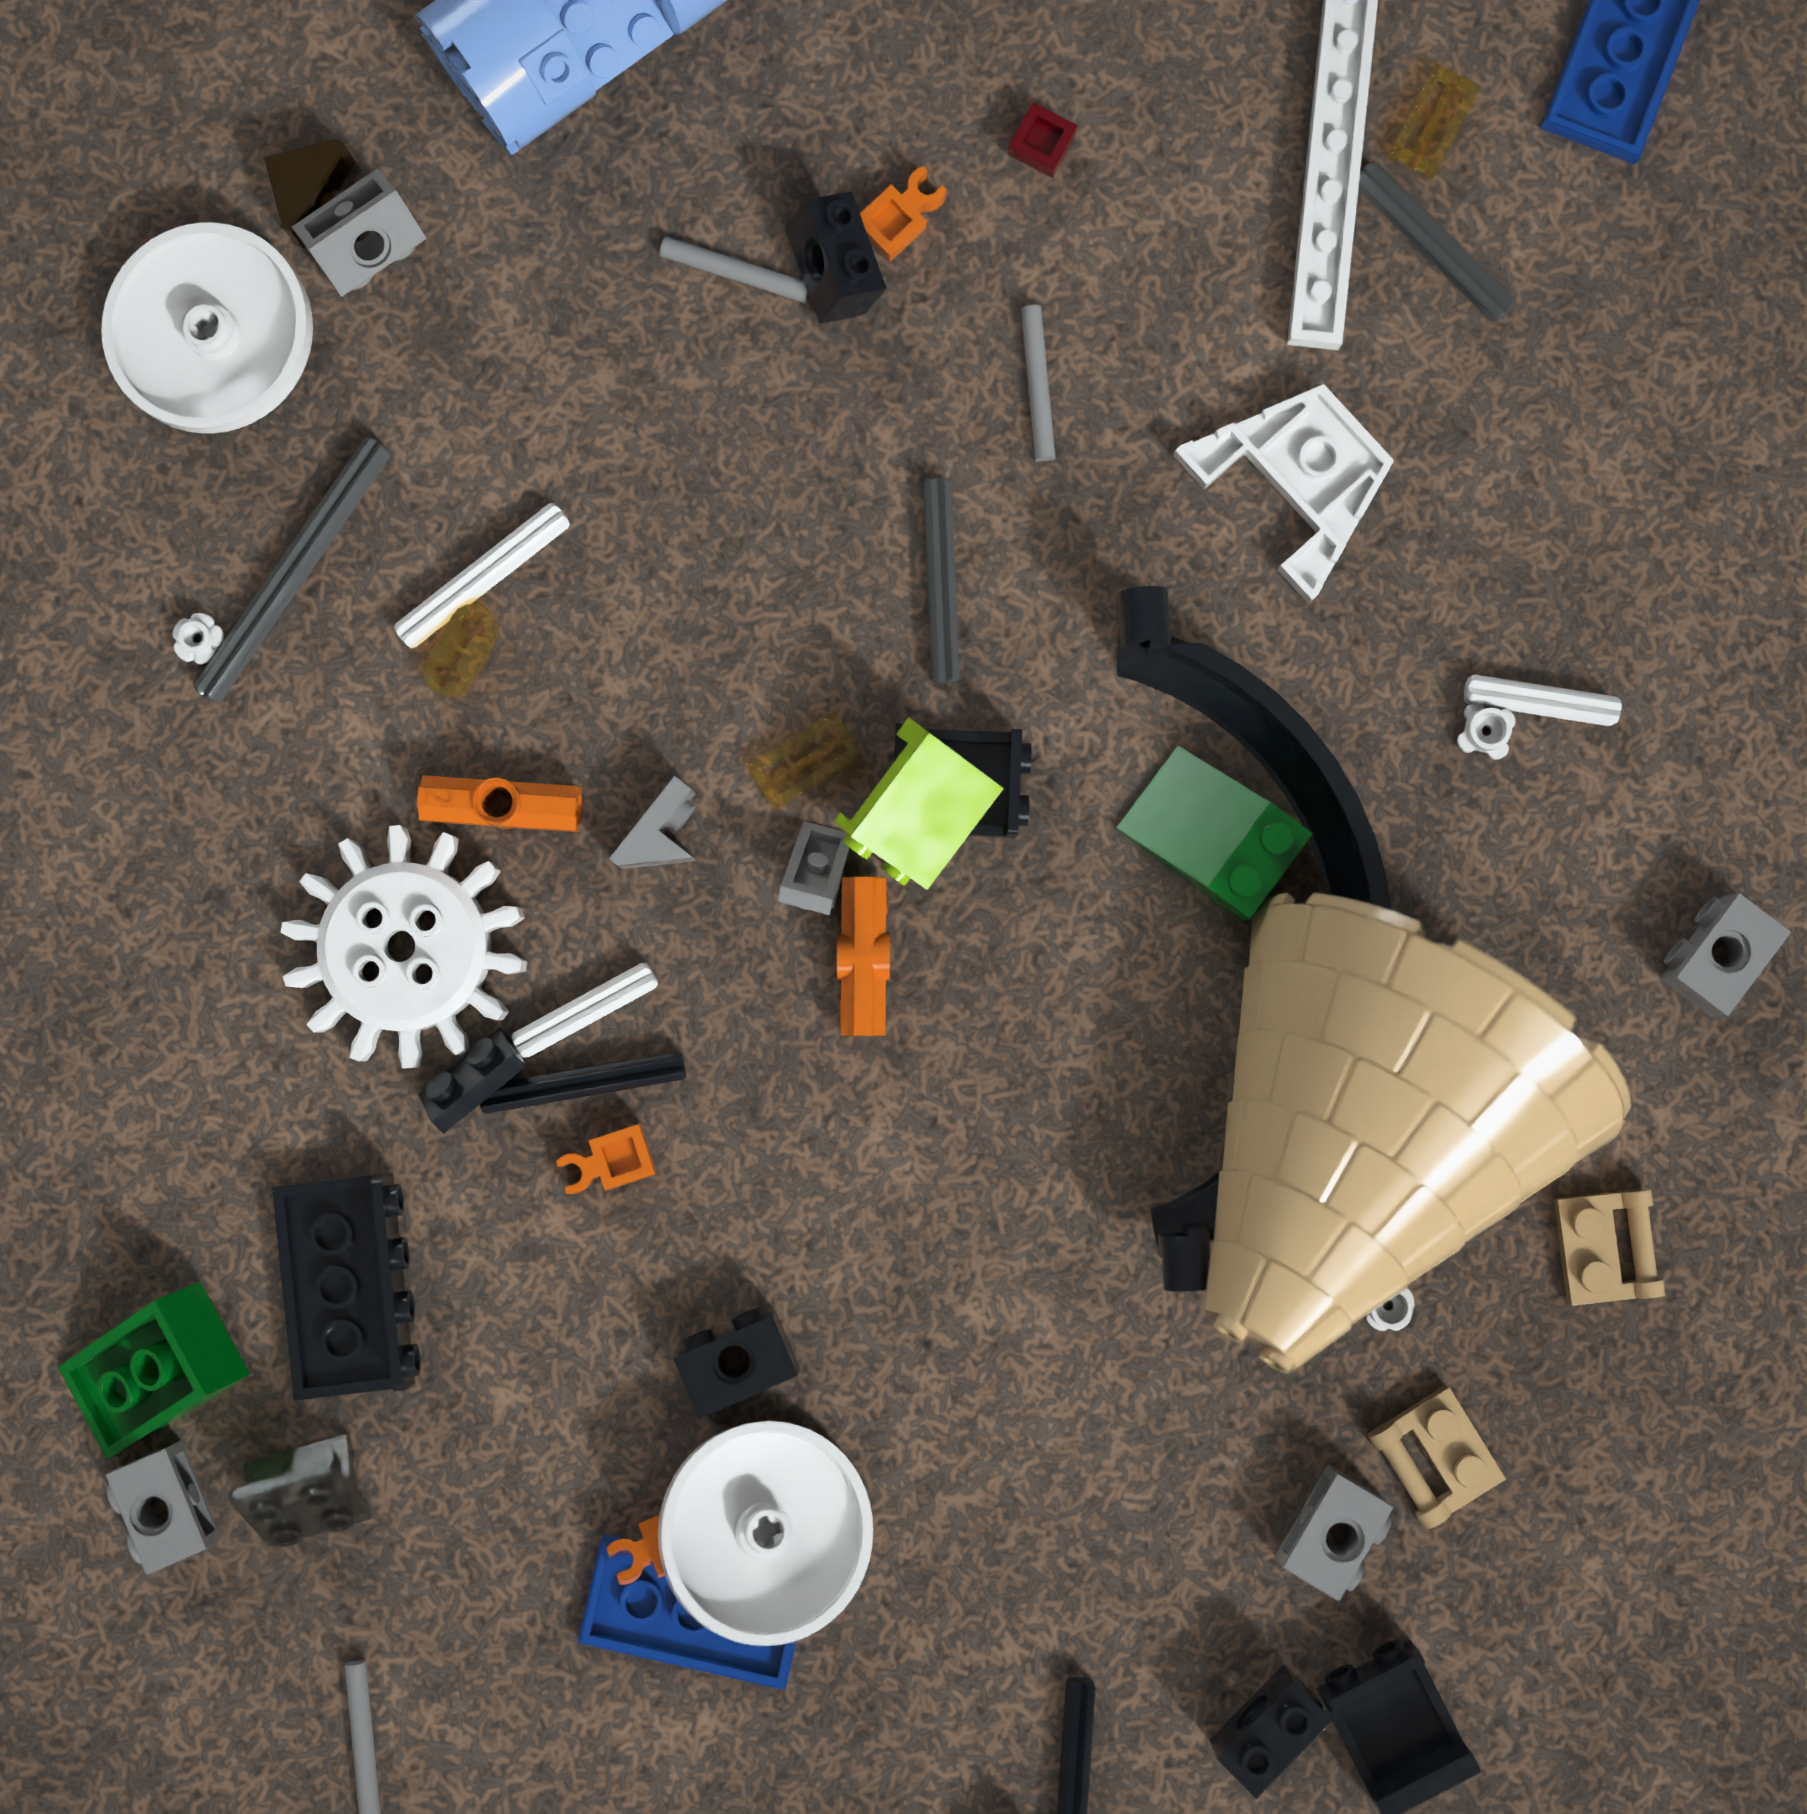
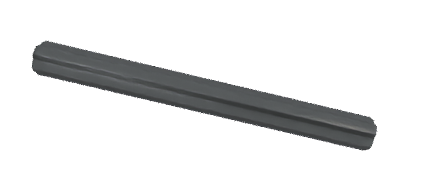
(292, 570)

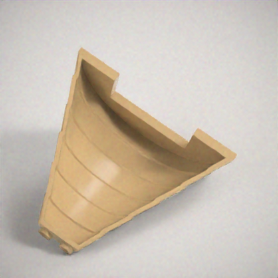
(1383, 1117)

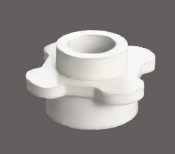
(1497, 720)

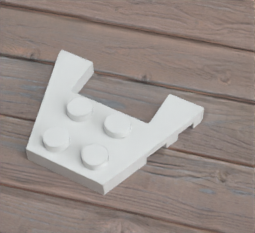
(1315, 460)

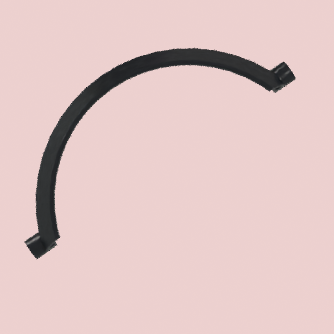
(1316, 791)

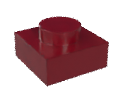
(1042, 139)

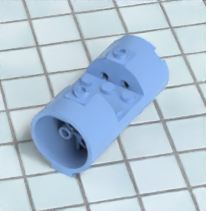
(545, 58)

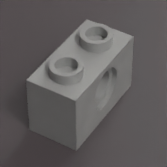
(363, 207)
(1751, 943)
(171, 1478)
(1335, 1501)

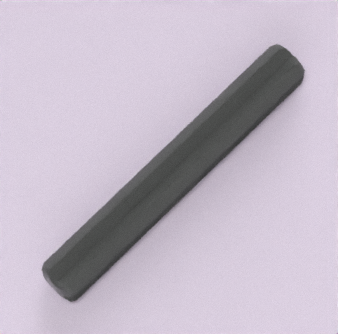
(1435, 242)
(941, 580)

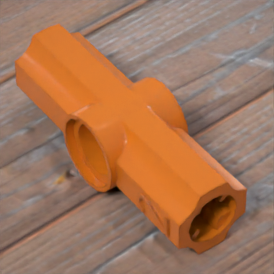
(468, 802)
(863, 956)

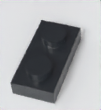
(471, 1080)

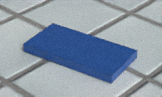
(1618, 73)
(653, 1625)

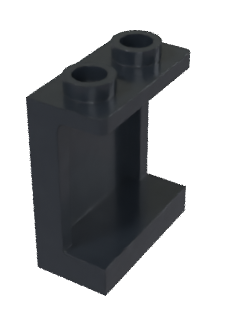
(1003, 760)
(1397, 1728)

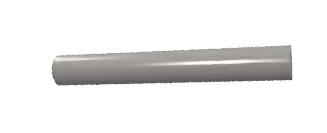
(734, 269)
(1038, 383)
(362, 1737)

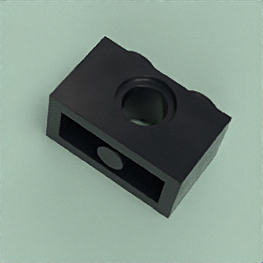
(835, 257)
(713, 1384)
(1270, 1731)

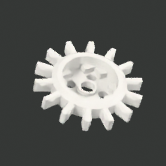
(454, 948)

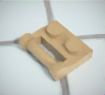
(1591, 1247)
(1451, 1447)

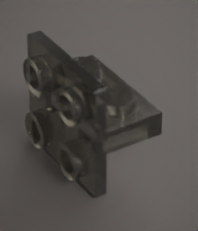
(301, 1492)

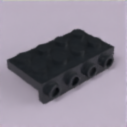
(345, 1286)

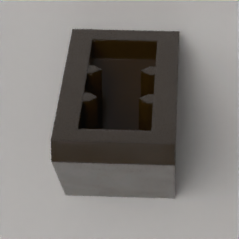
(307, 180)

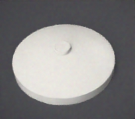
(207, 328)
(765, 1533)

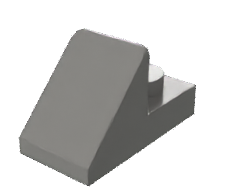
(646, 841)
(815, 869)

